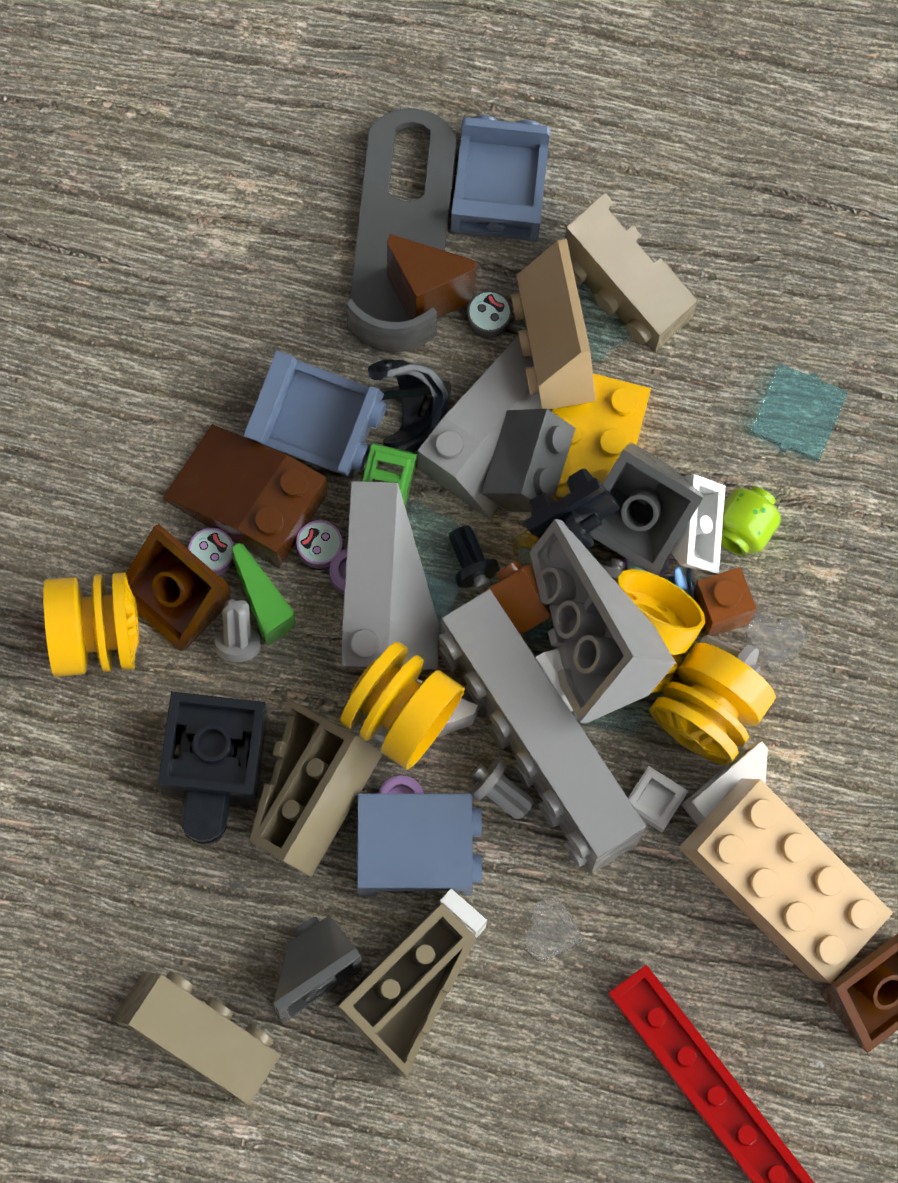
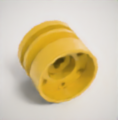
(668, 609)
(89, 624)
(713, 703)
(402, 705)

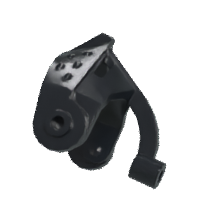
(413, 393)

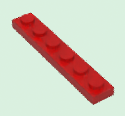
(705, 1081)

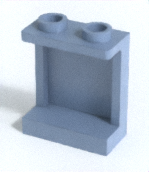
(500, 178)
(315, 415)
(417, 843)

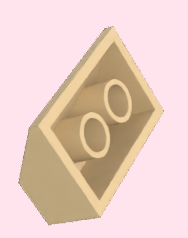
(554, 330)

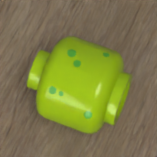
(749, 520)

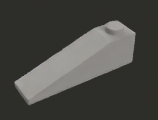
(466, 438)
(385, 581)
(603, 638)

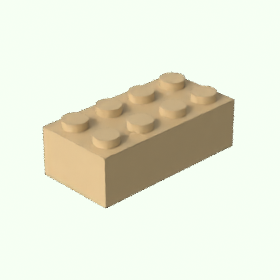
(786, 880)

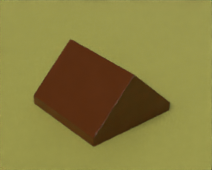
(429, 277)
(175, 588)
(868, 996)

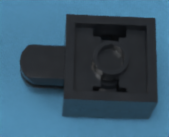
(216, 759)

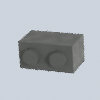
(527, 458)

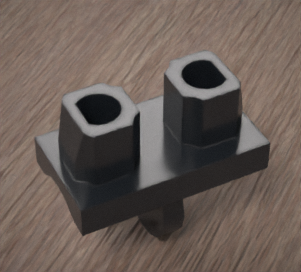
(579, 510)

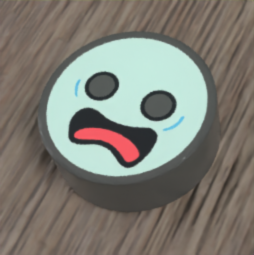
(489, 314)

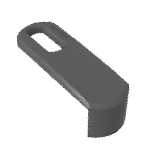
(374, 308)

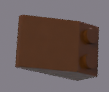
(248, 493)

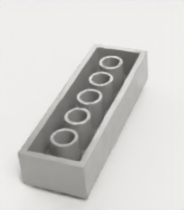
(539, 732)

